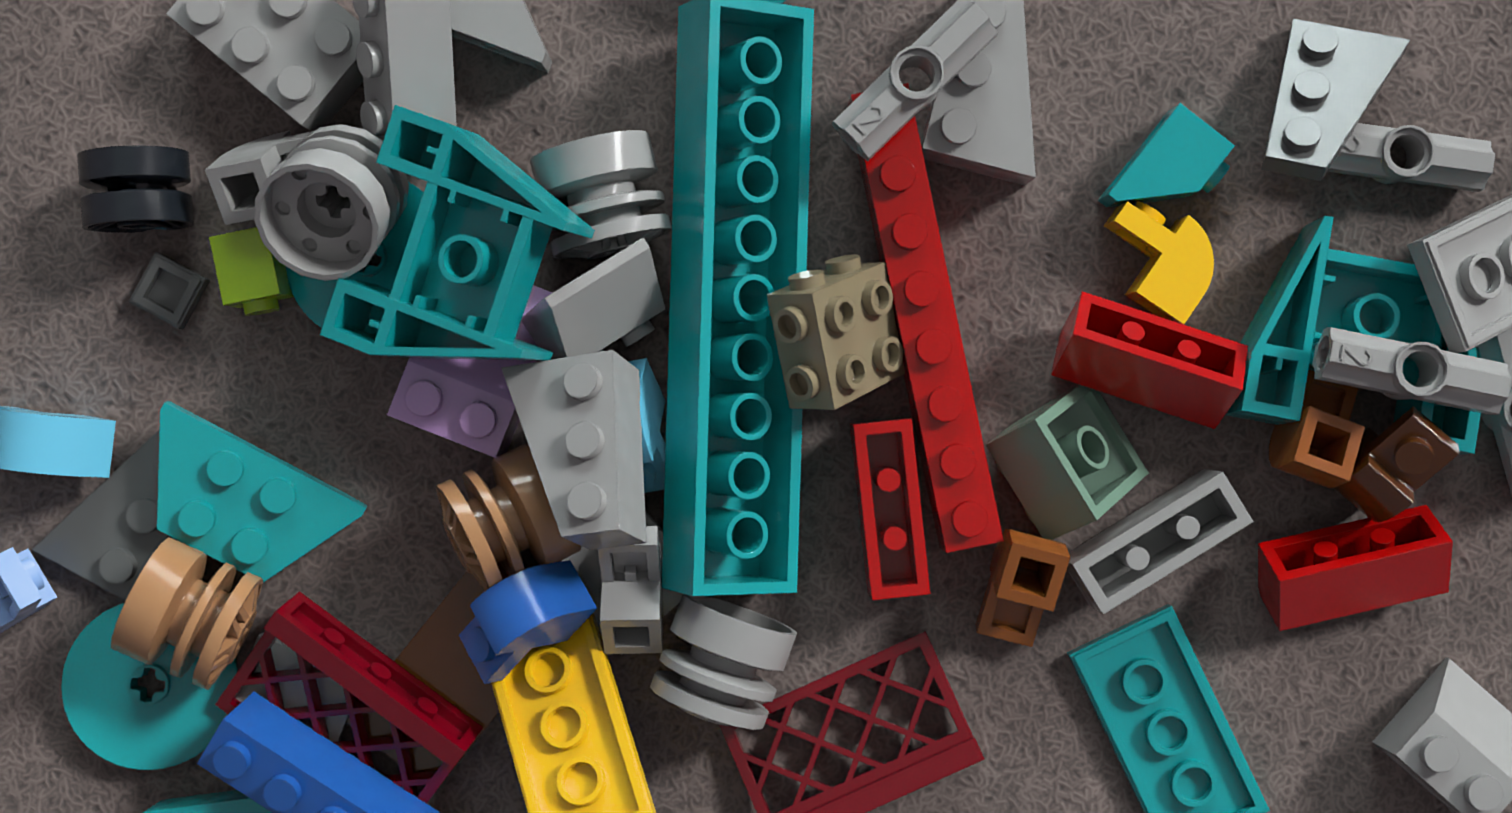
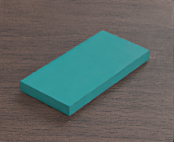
(1165, 719)

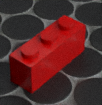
(1150, 360)
(890, 508)
(1354, 568)

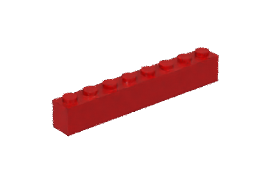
(931, 343)

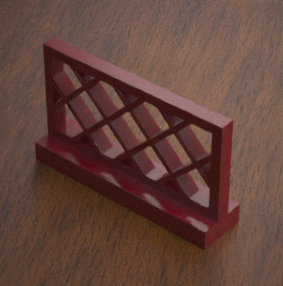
(365, 676)
(885, 781)

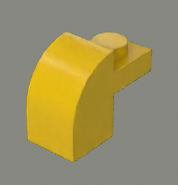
(1178, 262)

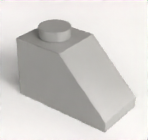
(501, 28)

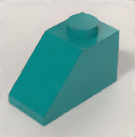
(1172, 162)

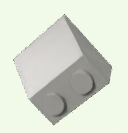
(600, 306)
(1454, 742)

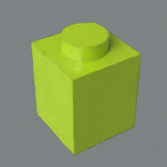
(248, 272)

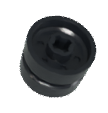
(135, 189)

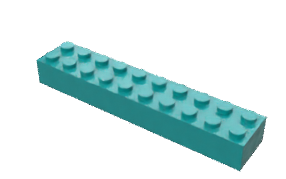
(734, 242)

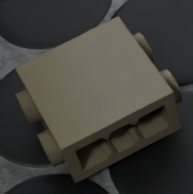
(836, 333)

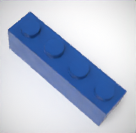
(295, 768)

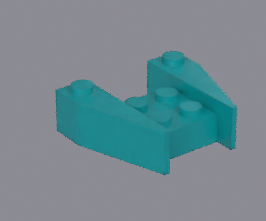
(465, 256)
(1344, 292)

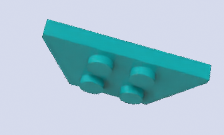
(241, 499)

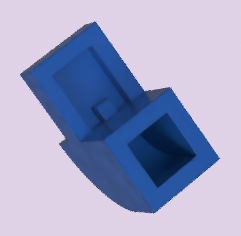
(524, 613)

